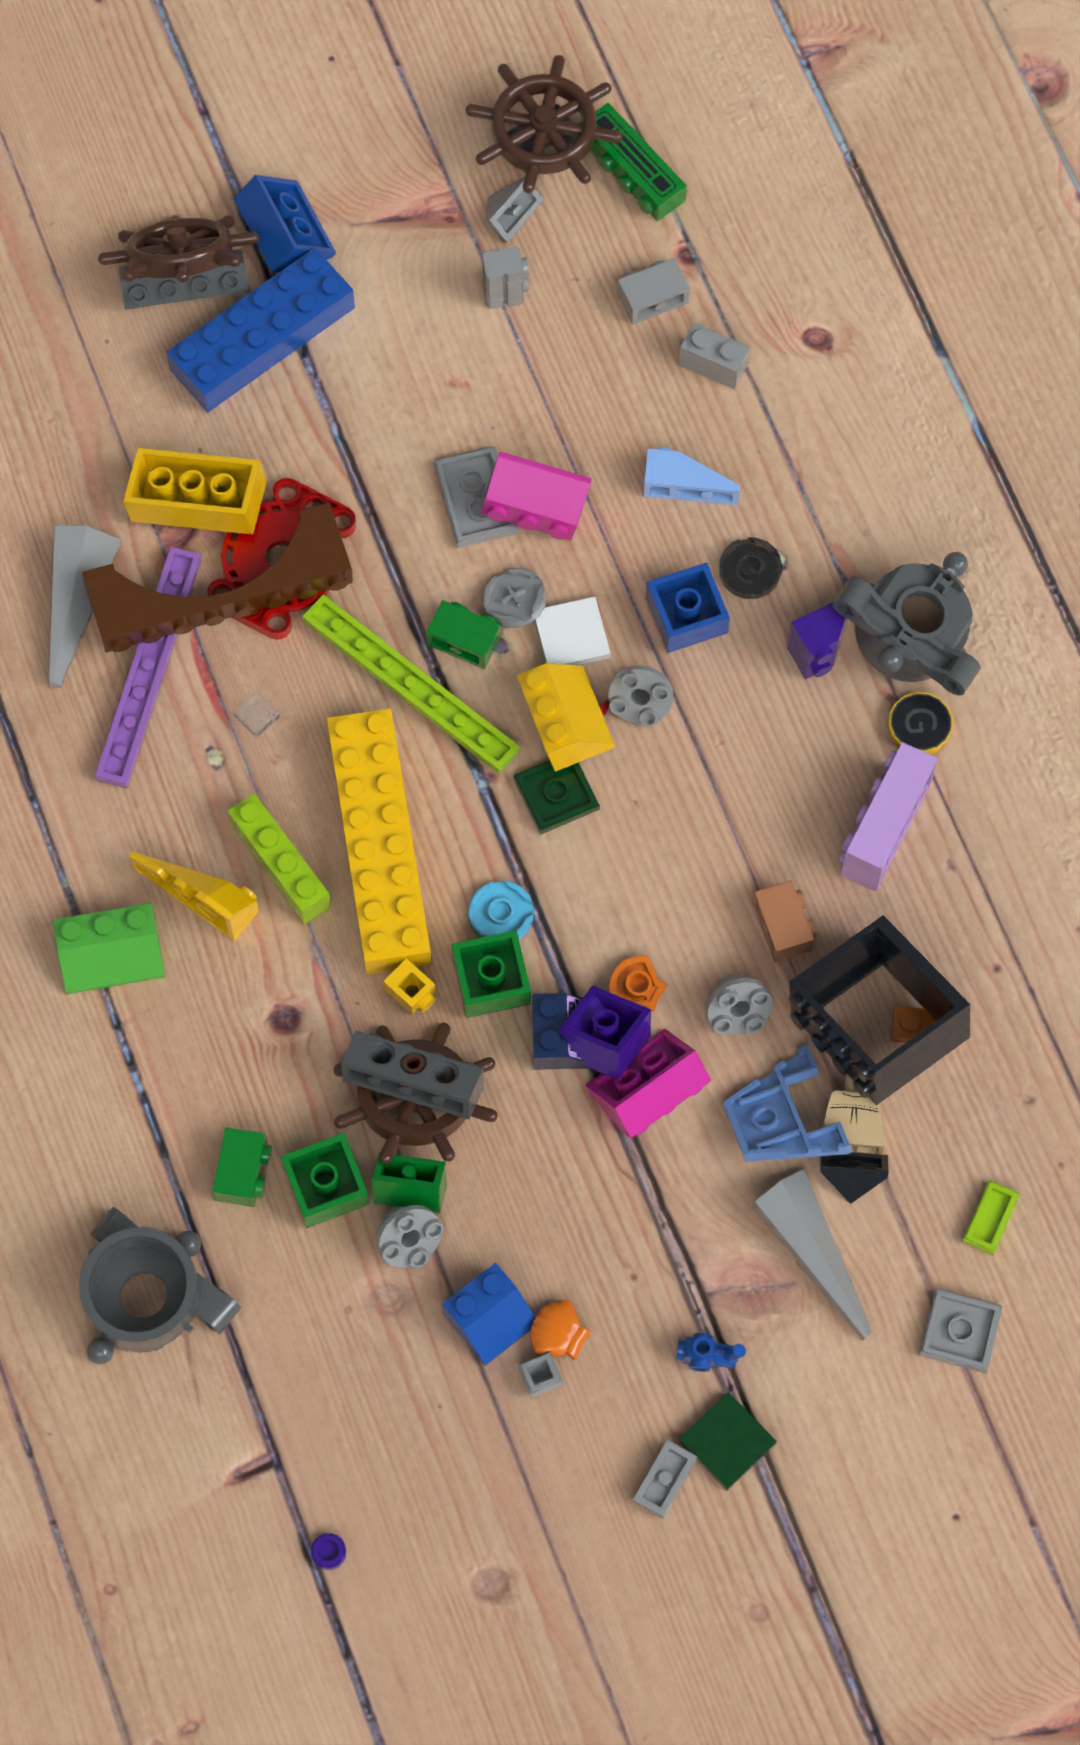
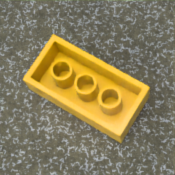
(195, 490)

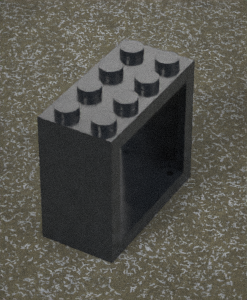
(845, 967)

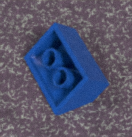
(282, 219)

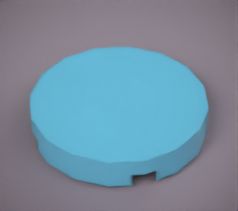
(501, 909)

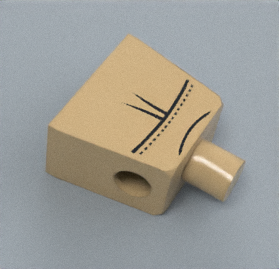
(858, 1117)

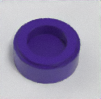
(328, 1551)

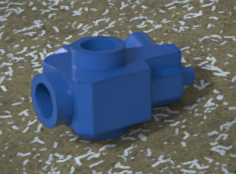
(705, 1353)

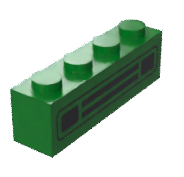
(638, 166)

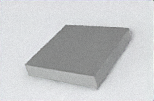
(960, 1330)

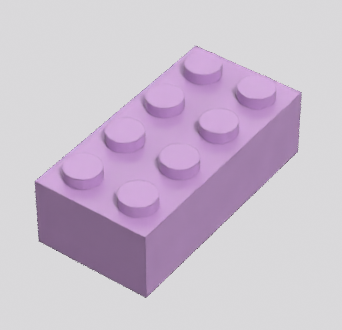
(887, 815)

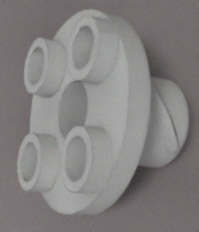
(640, 695)
(739, 1006)
(409, 1236)

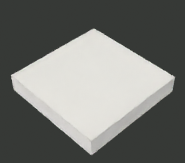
(572, 633)

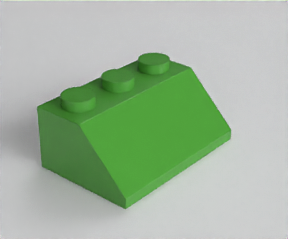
(109, 948)

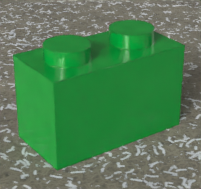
(463, 633)
(240, 1167)
(410, 1182)

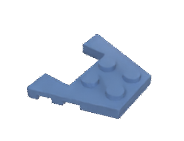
(769, 1122)

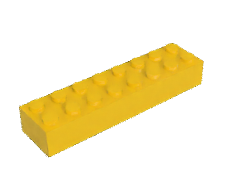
(379, 841)

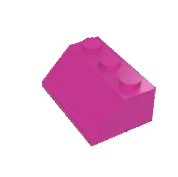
(535, 496)
(652, 1085)

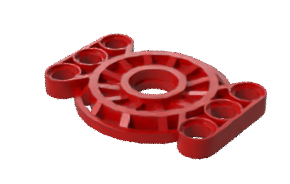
(272, 530)

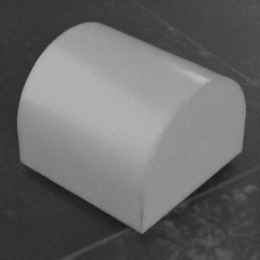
(540, 1375)

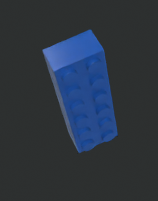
(261, 329)

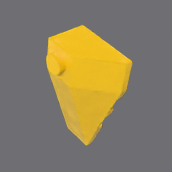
(211, 898)

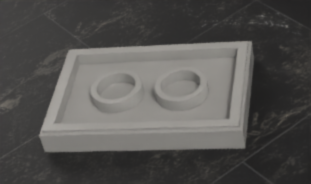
(463, 488)

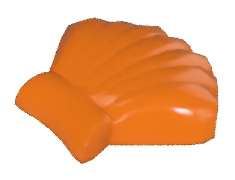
(637, 982)
(558, 1330)

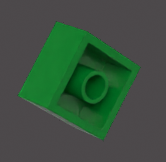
(491, 974)
(325, 1180)

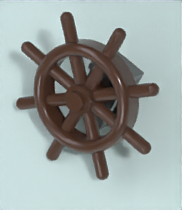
(546, 136)

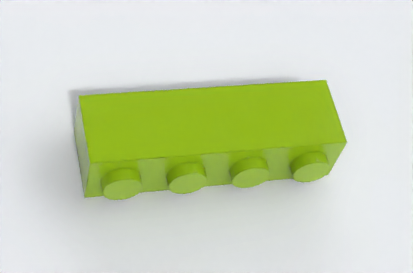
(279, 859)

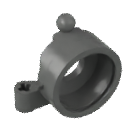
(896, 647)
(134, 1250)

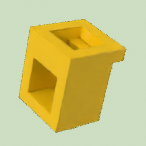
(409, 977)

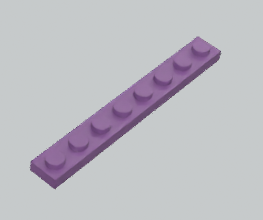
(145, 679)

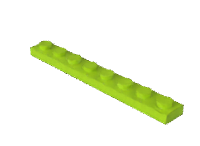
(411, 684)

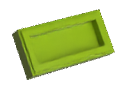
(990, 1217)

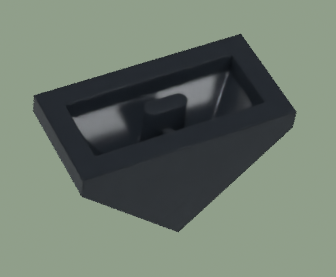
(854, 1172)

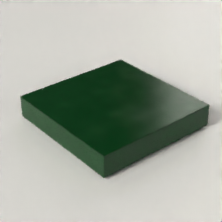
(555, 796)
(727, 1441)

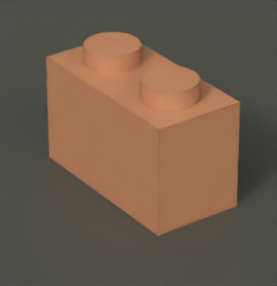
(784, 920)

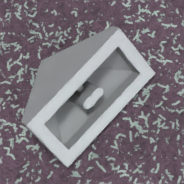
(511, 208)

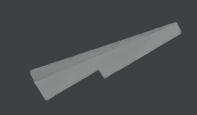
(75, 551)
(799, 1223)

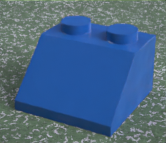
(489, 1314)

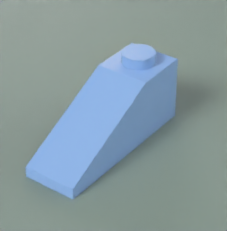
(679, 477)

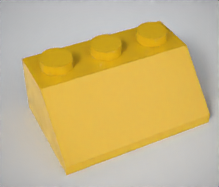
(565, 713)

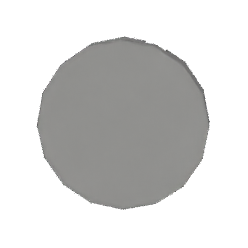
(514, 597)

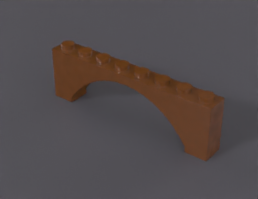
(136, 614)

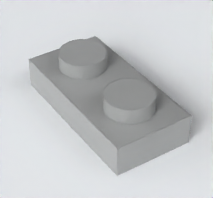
(664, 1479)

